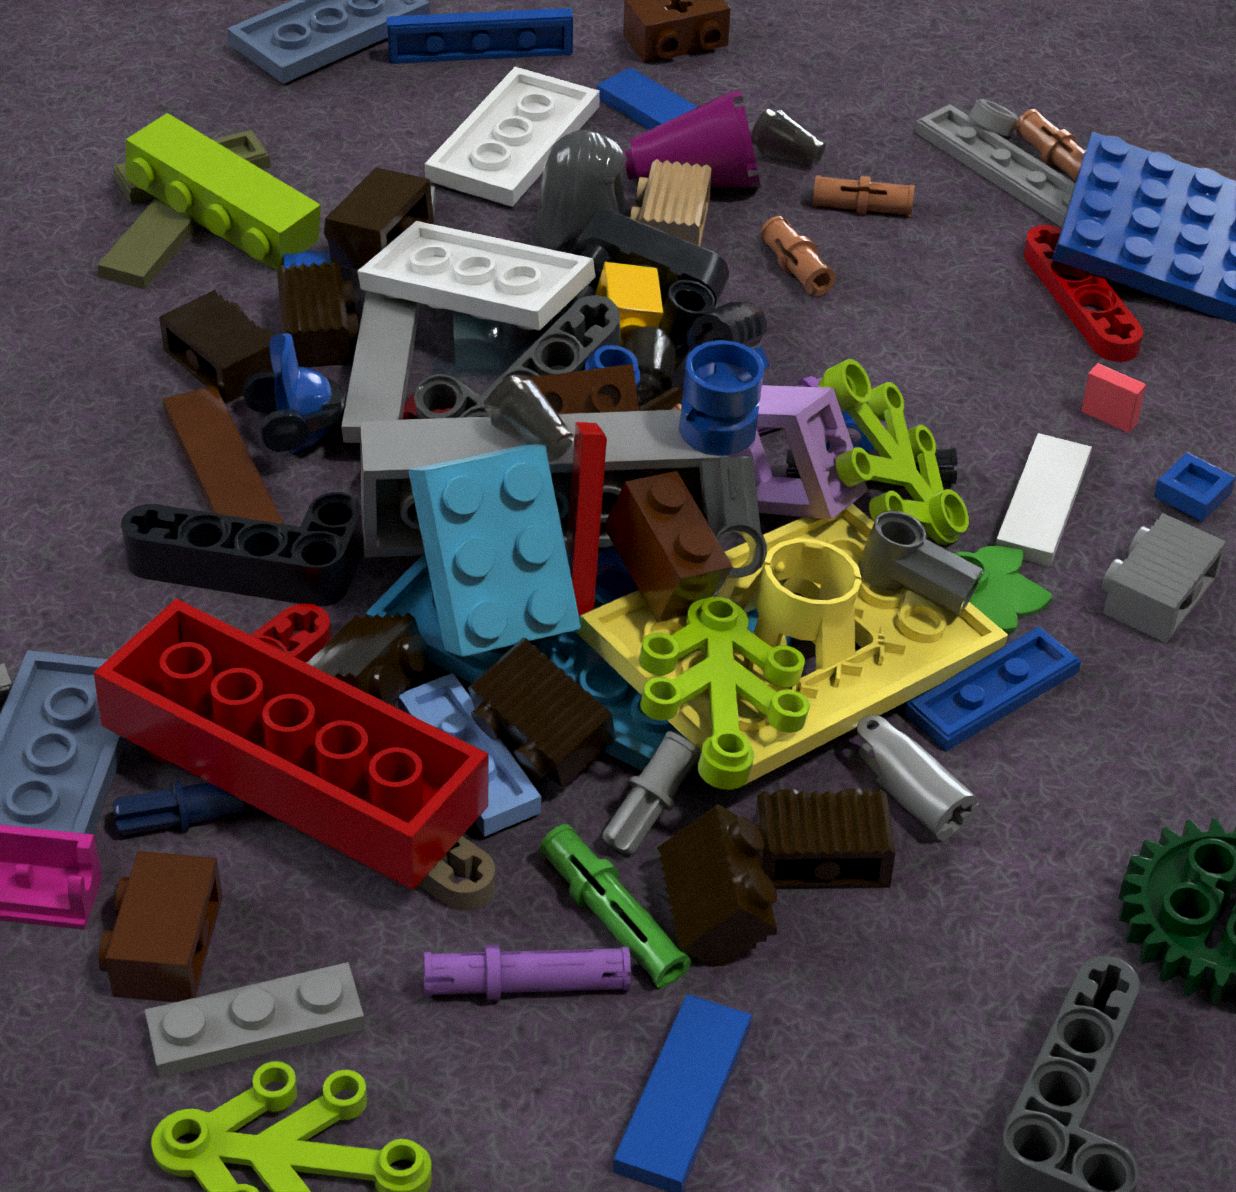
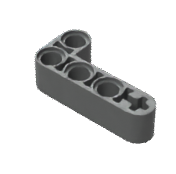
(568, 343)
(1072, 1074)

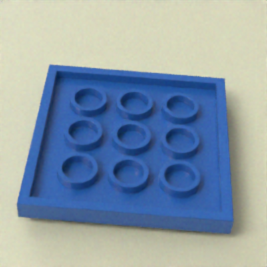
(1153, 226)

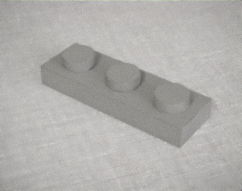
(254, 1019)

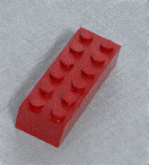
(294, 742)

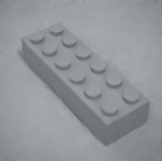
(636, 448)

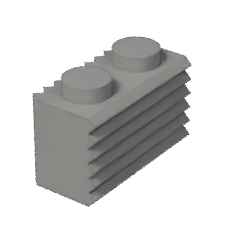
(1162, 576)

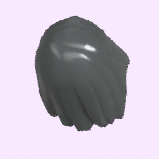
(578, 180)

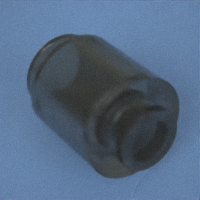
(655, 361)

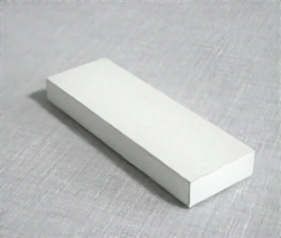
(1044, 498)

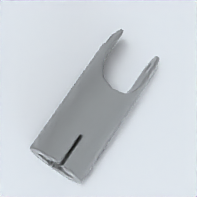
(916, 779)

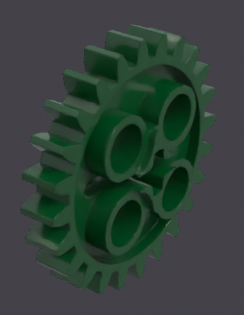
(1174, 903)

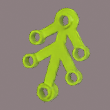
(937, 509)
(718, 628)
(283, 1147)

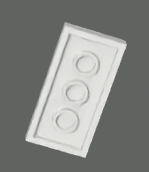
(509, 135)
(477, 275)

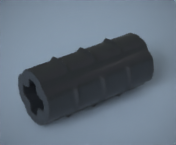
(730, 322)

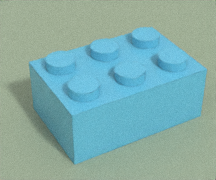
(494, 549)

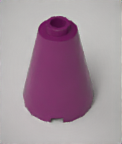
(706, 135)

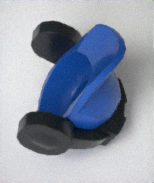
(302, 396)

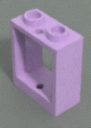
(809, 421)

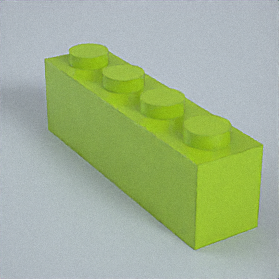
(221, 191)

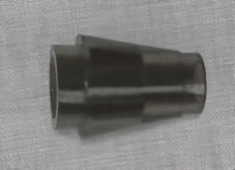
(785, 139)
(527, 416)

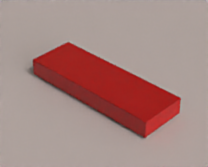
(585, 511)

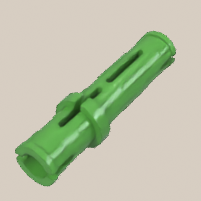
(570, 856)

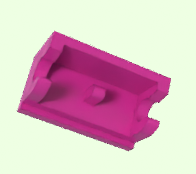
(48, 876)

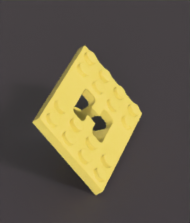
(903, 637)

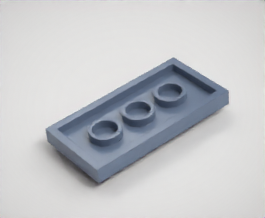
(315, 32)
(53, 746)

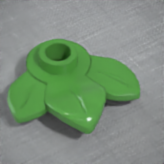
(1002, 590)

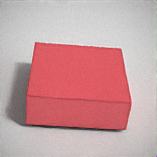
(1113, 397)

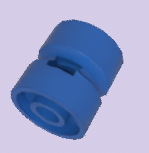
(721, 397)

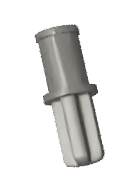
(651, 793)

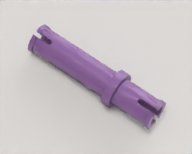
(526, 971)

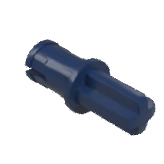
(175, 808)

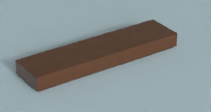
(218, 456)

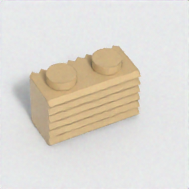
(674, 199)

